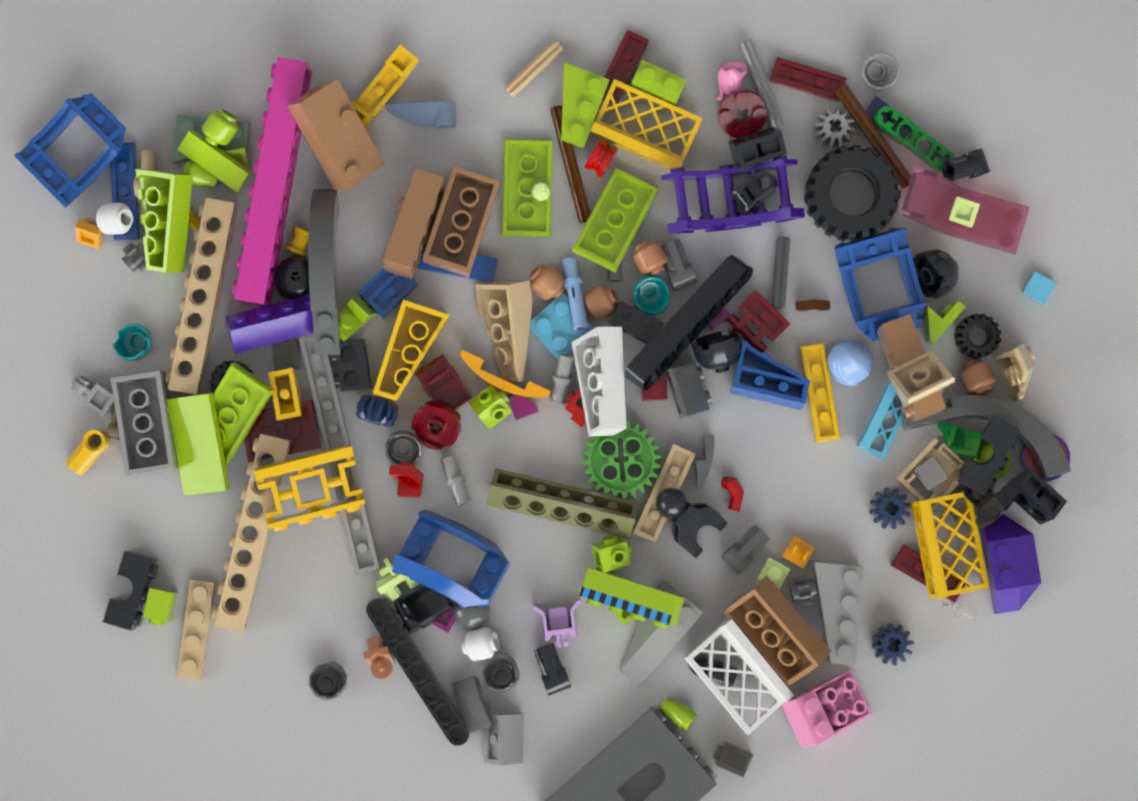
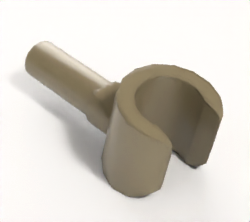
(112, 429)

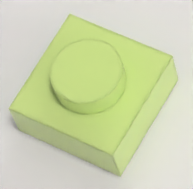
(964, 212)
(775, 571)

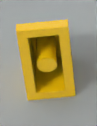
(286, 393)

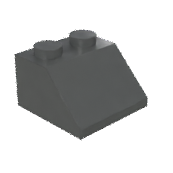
(688, 390)

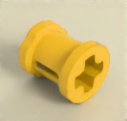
(298, 241)

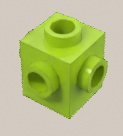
(491, 406)
(611, 554)

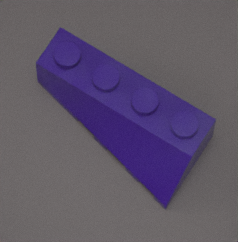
(270, 324)

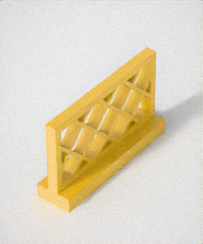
(635, 144)
(930, 551)

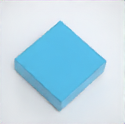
(1038, 288)

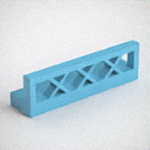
(876, 422)

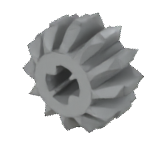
(824, 126)

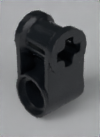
(753, 193)

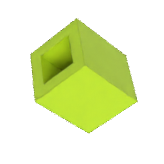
(159, 605)

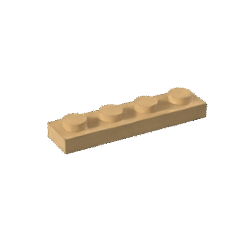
(671, 476)
(196, 629)

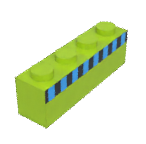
(631, 597)

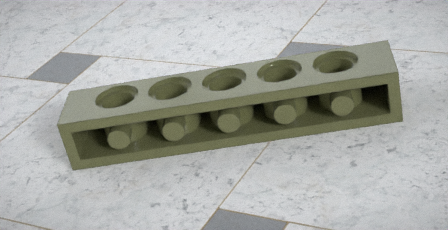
(562, 503)

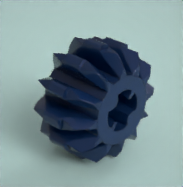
(377, 410)
(899, 508)
(884, 643)

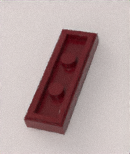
(625, 62)
(806, 79)
(910, 563)

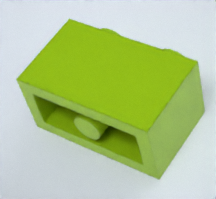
(658, 83)

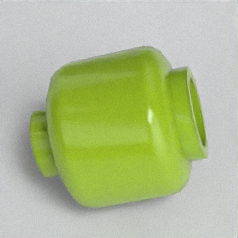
(220, 127)

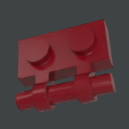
(763, 316)

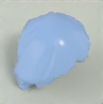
(849, 362)

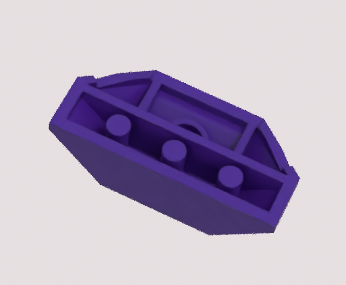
(1010, 564)

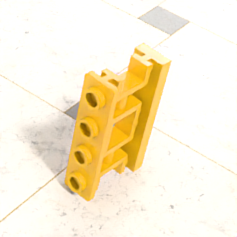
(304, 466)

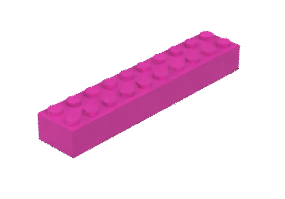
(272, 185)

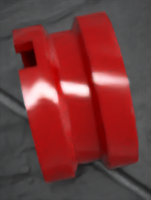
(601, 158)

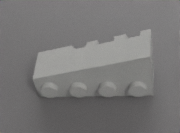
(839, 608)

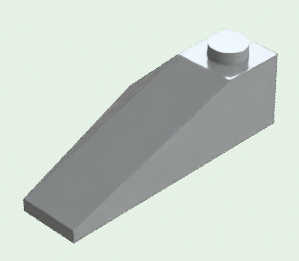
(654, 643)

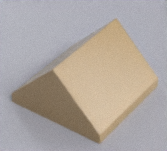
(920, 378)

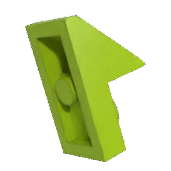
(354, 316)
(937, 325)

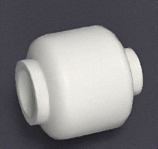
(114, 218)
(480, 644)

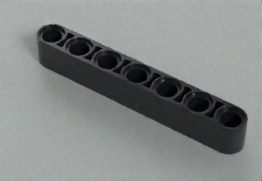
(688, 322)
(429, 677)

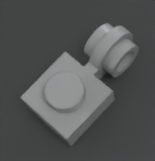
(98, 399)

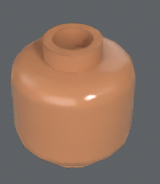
(649, 257)
(547, 282)
(600, 302)
(977, 378)

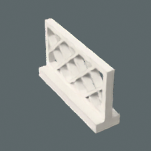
(755, 663)

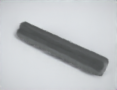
(780, 272)

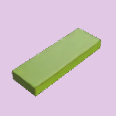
(214, 160)

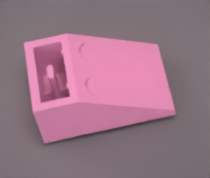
(826, 709)

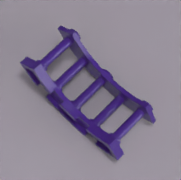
(733, 219)

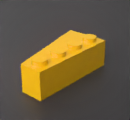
(409, 341)

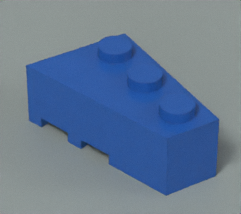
(767, 380)

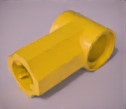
(87, 453)

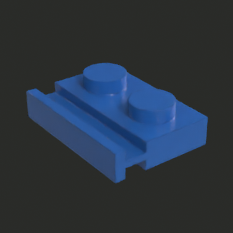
(386, 291)

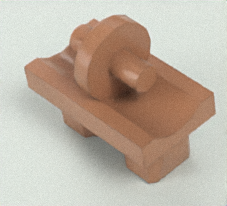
(379, 658)

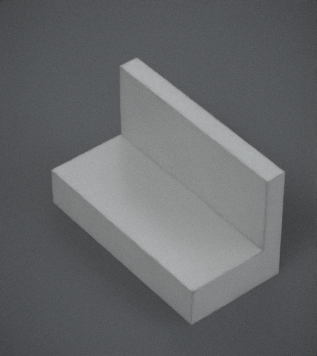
(504, 740)

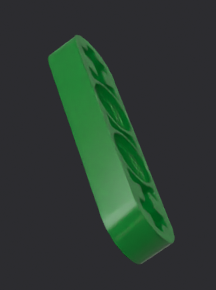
(916, 136)

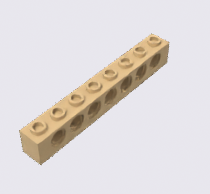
(208, 211)
(238, 619)

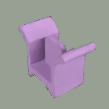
(559, 623)

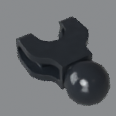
(687, 518)

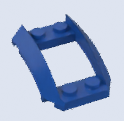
(48, 172)
(871, 250)
(419, 545)

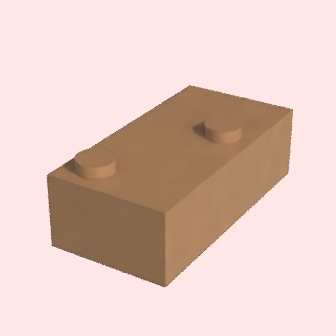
(336, 134)
(461, 221)
(413, 223)
(900, 346)
(777, 631)

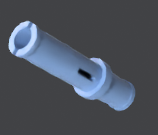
(573, 285)

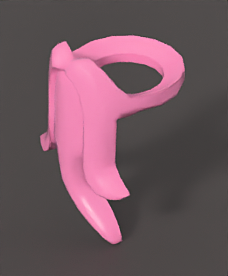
(730, 78)

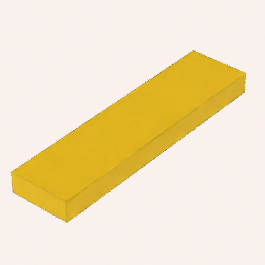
(820, 392)

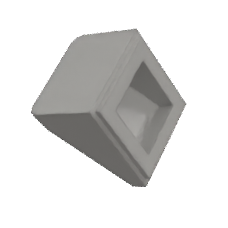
(930, 473)

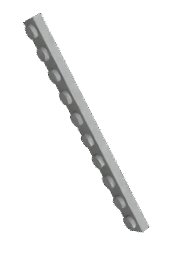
(335, 435)

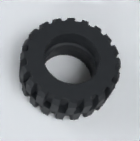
(875, 170)

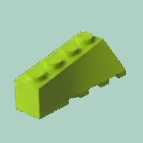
(165, 218)

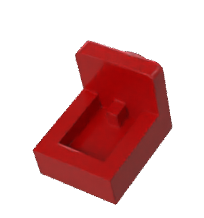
(578, 413)
(409, 479)

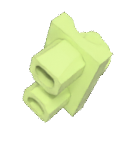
(390, 580)

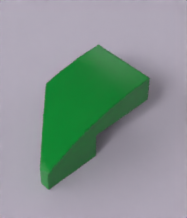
(962, 441)

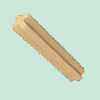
(534, 68)

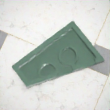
(186, 123)

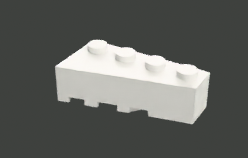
(601, 379)

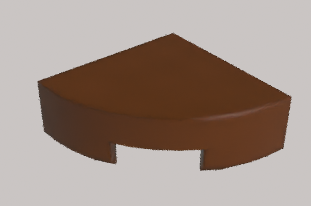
(820, 305)

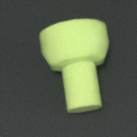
(541, 191)

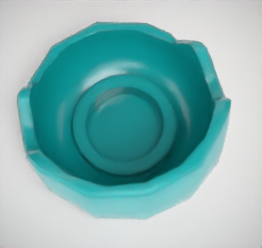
(651, 295)
(133, 342)

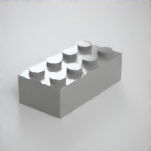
(144, 423)

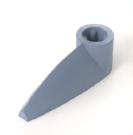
(431, 114)

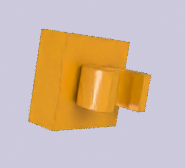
(88, 233)
(798, 552)

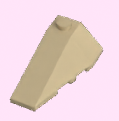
(508, 317)
(1016, 369)

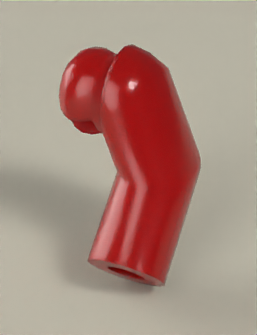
(735, 490)

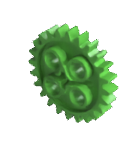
(644, 458)

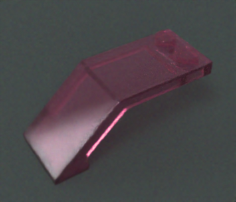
(996, 223)

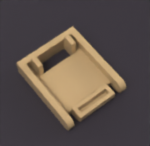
(948, 461)

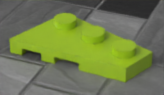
(581, 102)

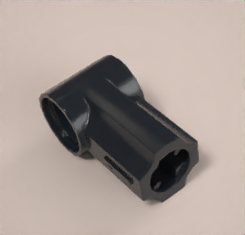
(968, 165)
(553, 674)
(717, 677)

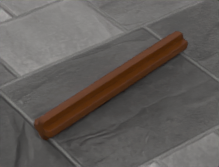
(872, 133)
(571, 168)

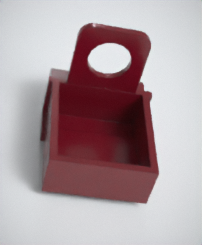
(443, 383)

